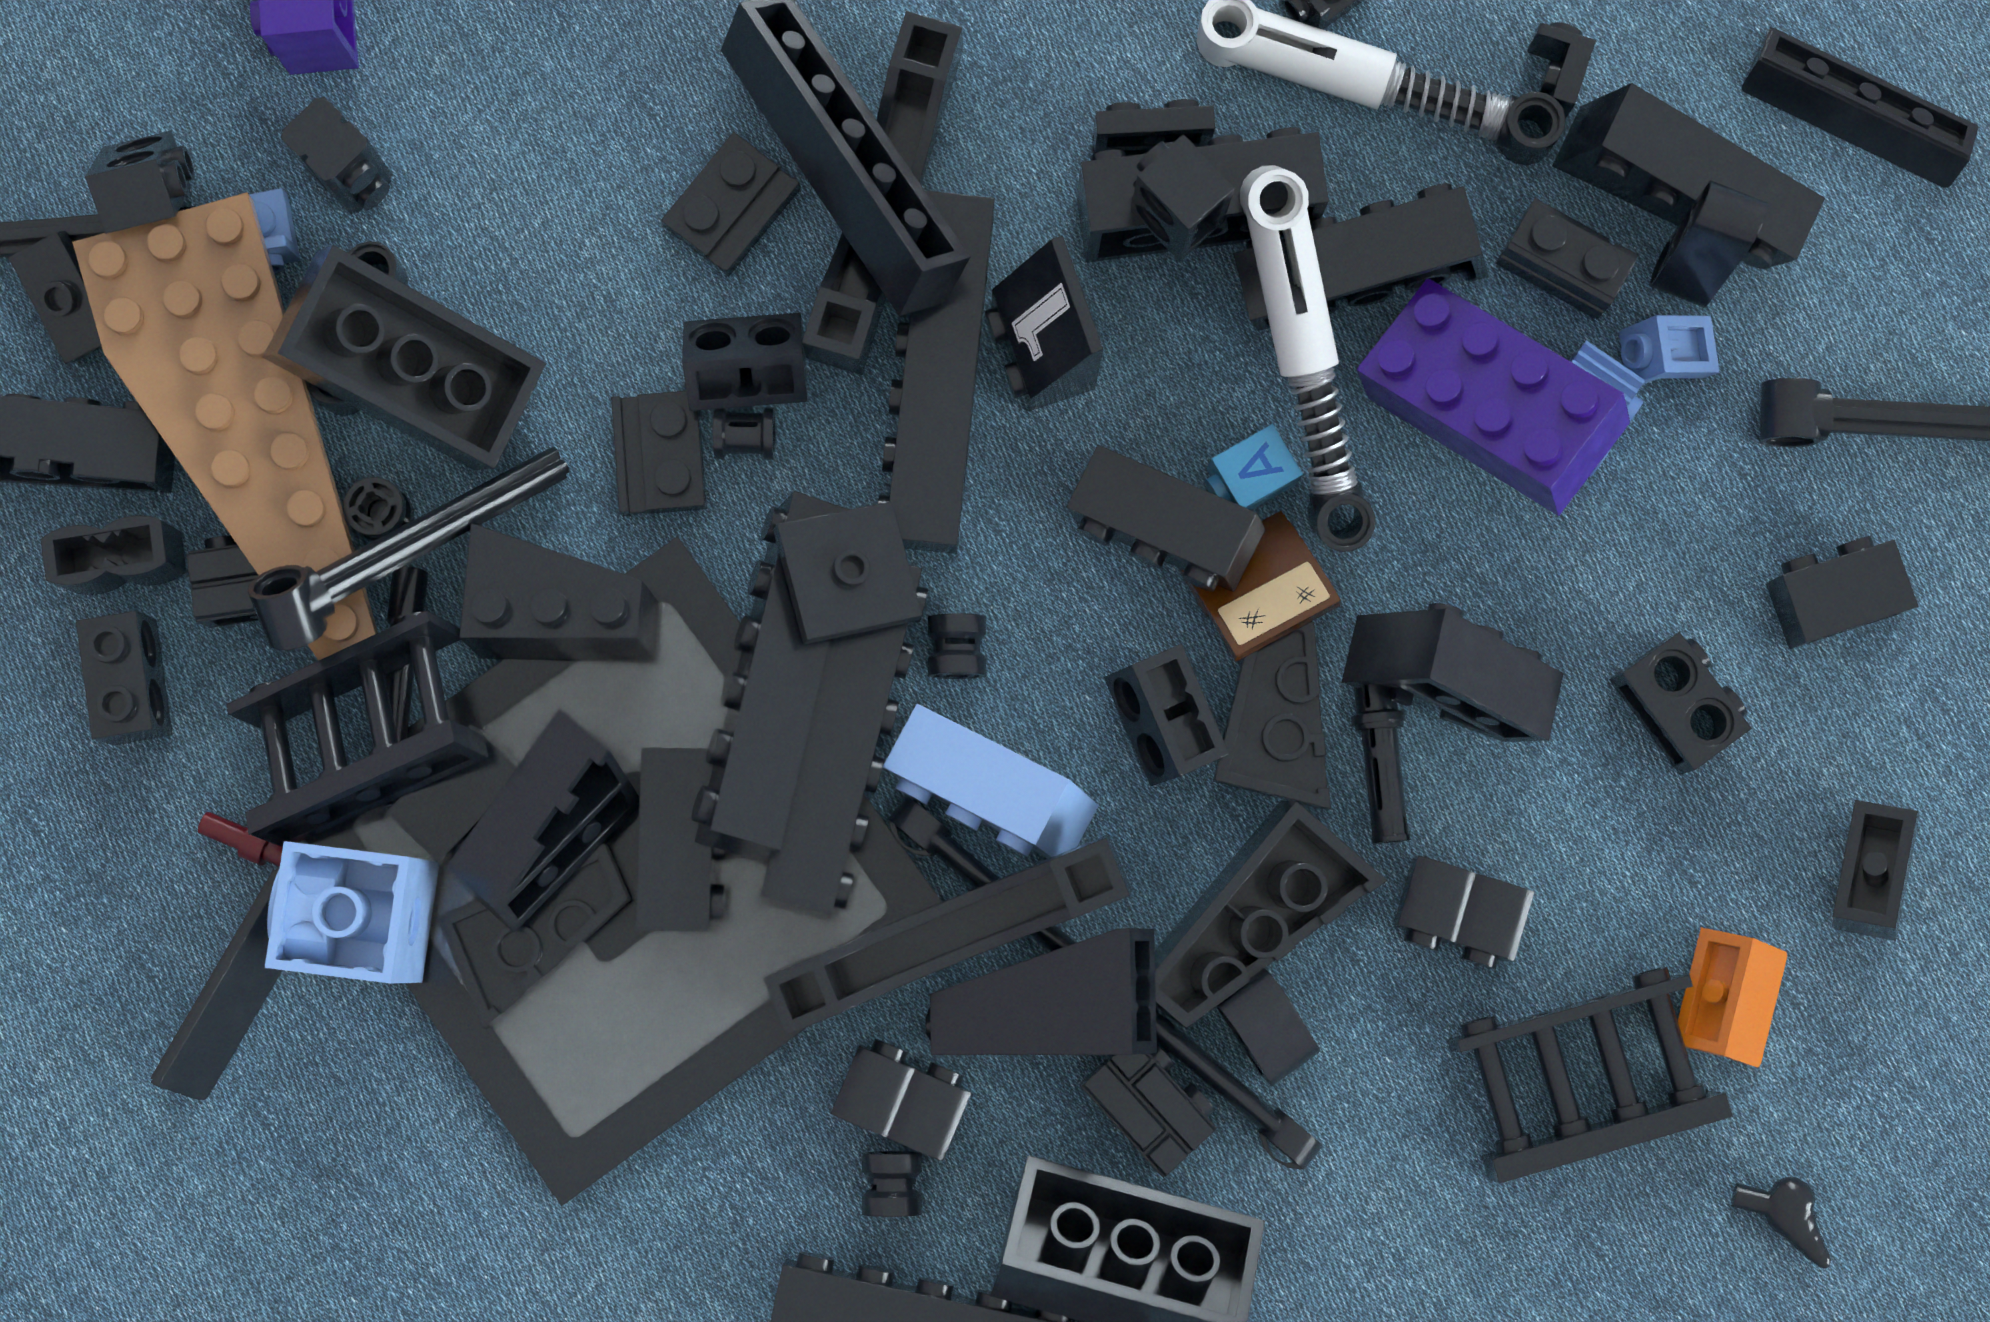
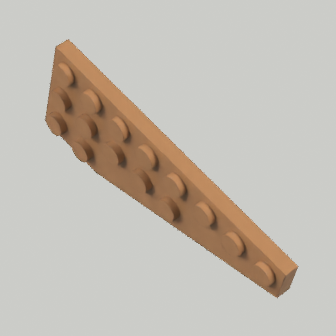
(186, 328)

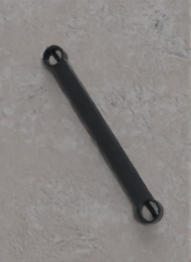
(1272, 1123)

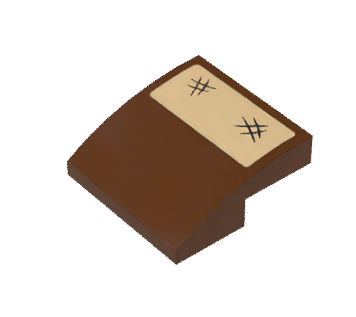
(1275, 594)

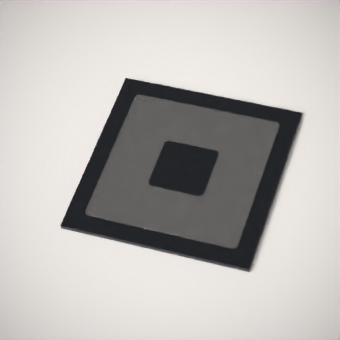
(632, 1019)

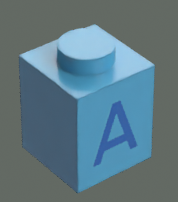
(1253, 470)

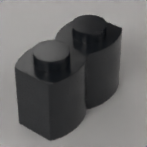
(104, 559)
(1462, 910)
(901, 1100)

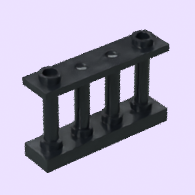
(391, 767)
(1631, 1118)

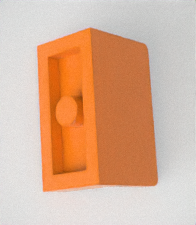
(1731, 996)

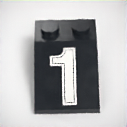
(1046, 328)

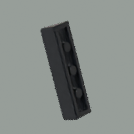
(1860, 108)
(222, 1008)

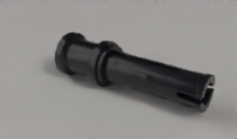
(1378, 722)

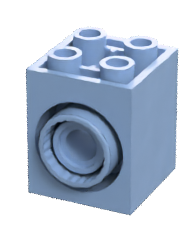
(351, 913)

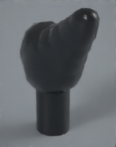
(1789, 1213)

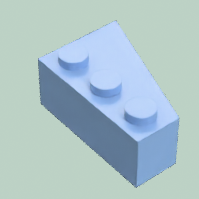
(988, 785)

